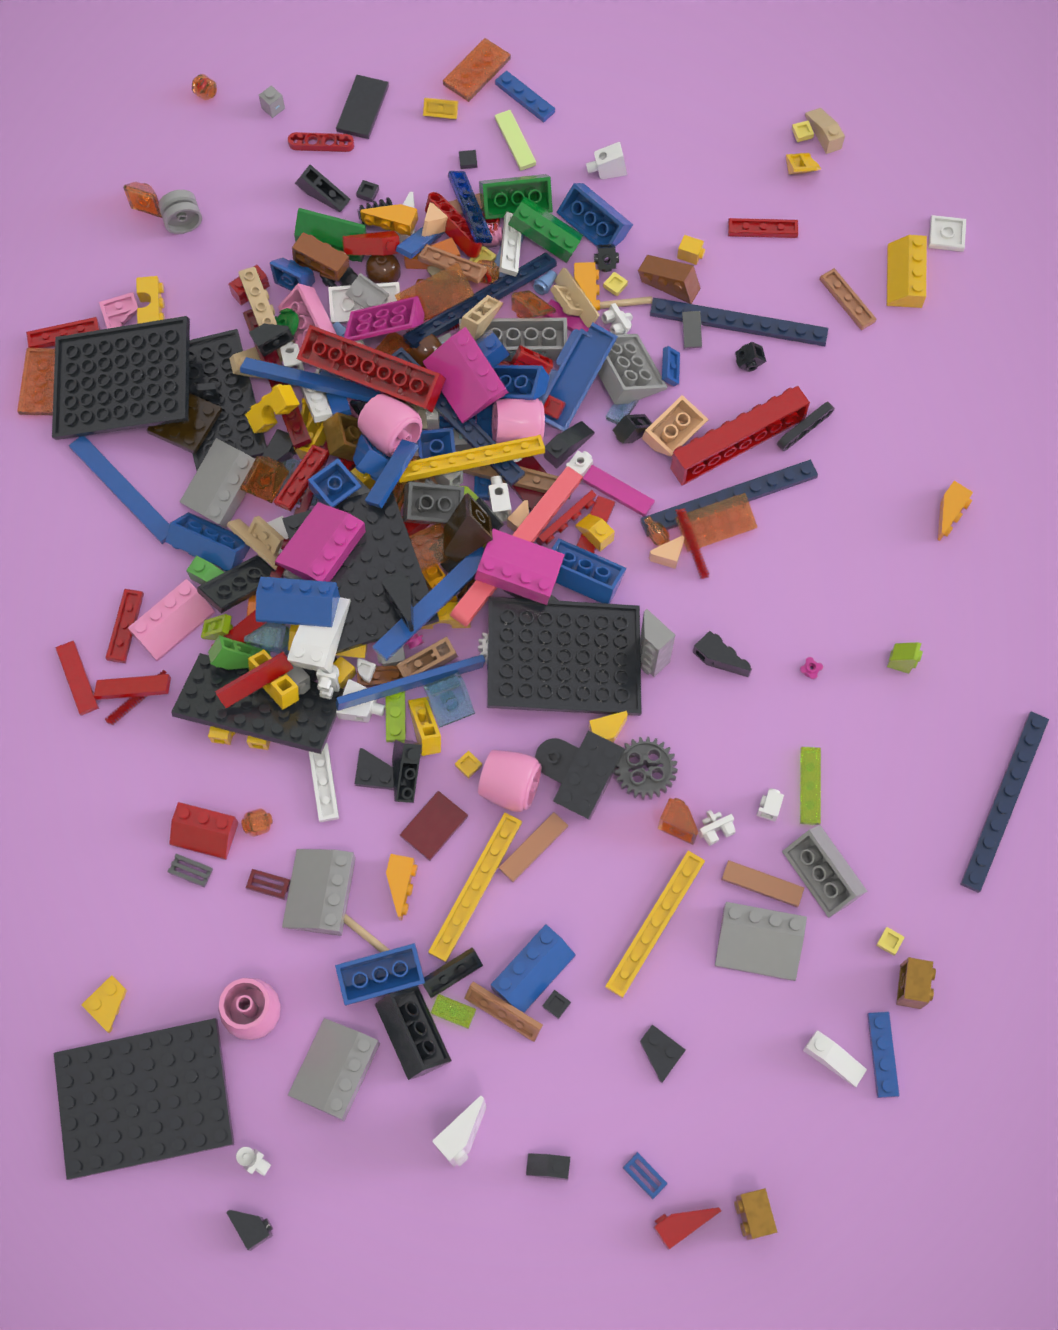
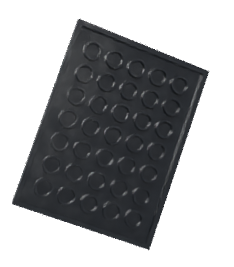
(121, 378)
(378, 554)
(563, 656)
(142, 1099)

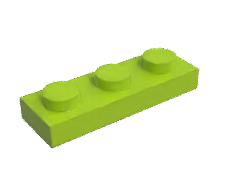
(395, 717)

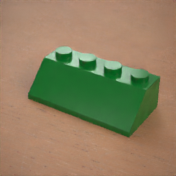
(506, 194)
(327, 229)
(545, 229)

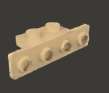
(257, 296)
(573, 298)
(259, 537)

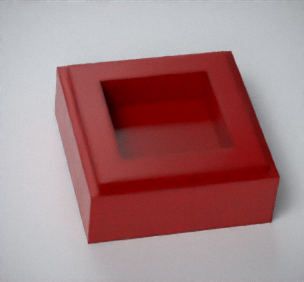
(553, 407)

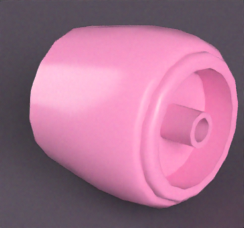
(517, 419)
(387, 422)
(510, 779)
(249, 1008)

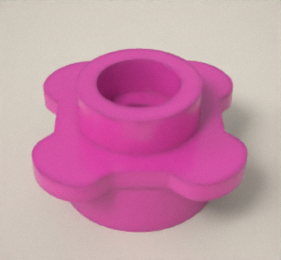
(414, 641)
(811, 663)

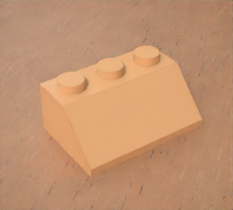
(674, 427)

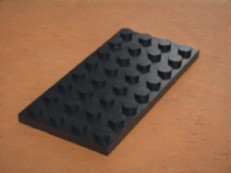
(211, 364)
(300, 725)

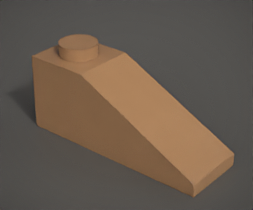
(429, 658)

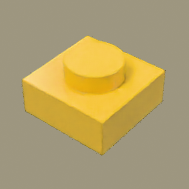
(468, 764)

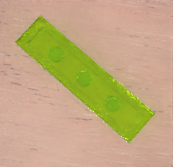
(810, 785)

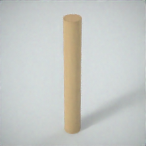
(626, 302)
(365, 934)

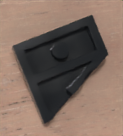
(373, 772)
(661, 1051)

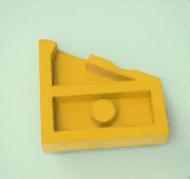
(105, 1002)

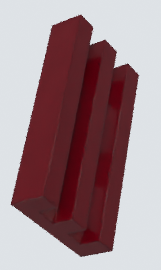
(283, 889)

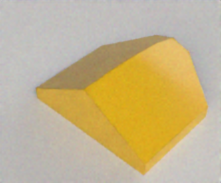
(801, 163)

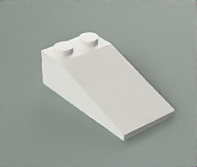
(315, 645)

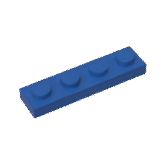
(525, 96)
(883, 1055)

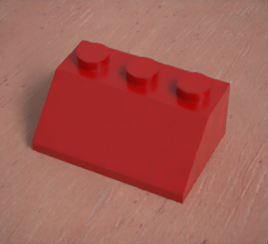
(202, 830)

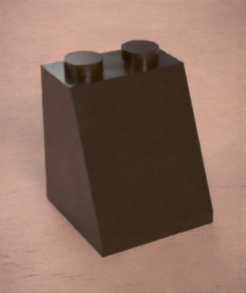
(466, 529)

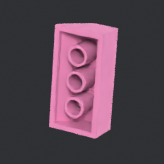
(310, 311)
(171, 620)

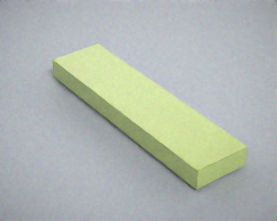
(515, 140)

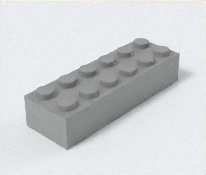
(532, 333)

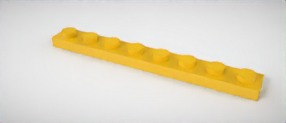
(473, 458)
(475, 887)
(655, 924)

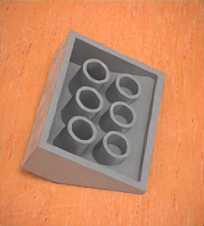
(630, 371)
(217, 483)
(319, 891)
(760, 941)
(334, 1069)

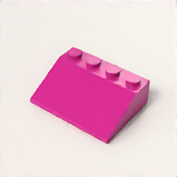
(384, 319)
(469, 376)
(321, 543)
(519, 567)

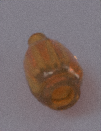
(657, 532)

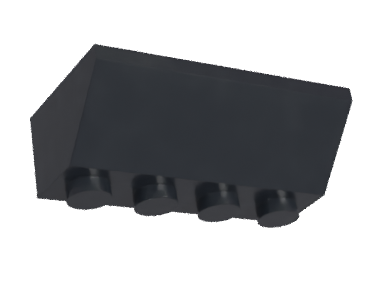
(412, 1032)

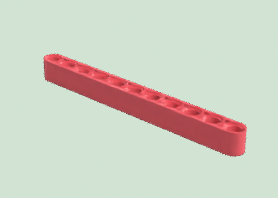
(528, 530)

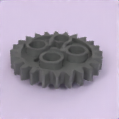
(648, 785)

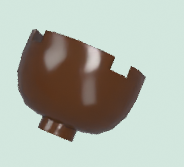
(383, 269)
(425, 349)

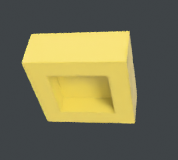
(802, 131)
(615, 284)
(890, 941)

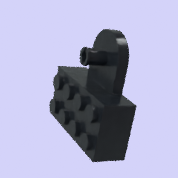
(580, 770)

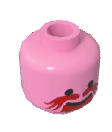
(496, 233)

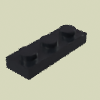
(452, 972)

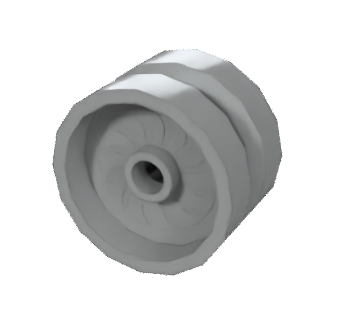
(180, 211)

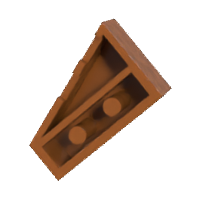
(320, 257)
(670, 277)

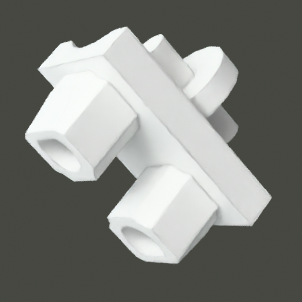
(620, 321)
(328, 682)
(709, 831)
(252, 1160)

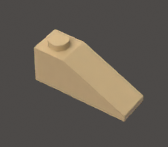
(826, 130)
(480, 316)

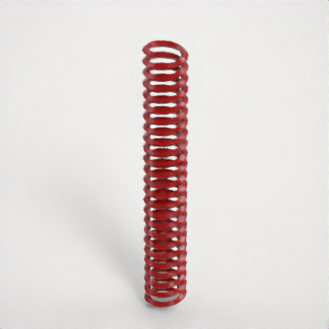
(696, 554)
(125, 707)

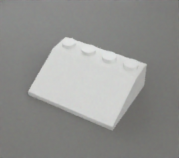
(459, 1136)

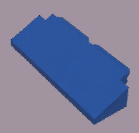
(578, 368)

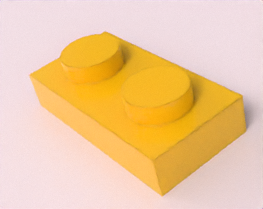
(440, 108)

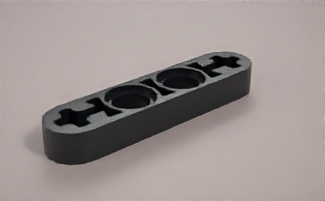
(805, 426)

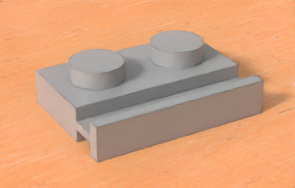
(366, 292)

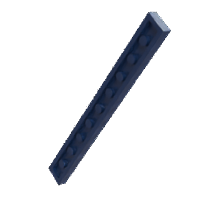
(497, 290)
(742, 322)
(470, 431)
(753, 488)
(1004, 802)

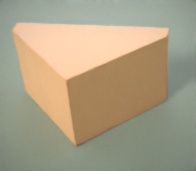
(434, 221)
(518, 516)
(668, 553)

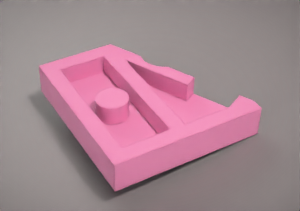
(119, 310)

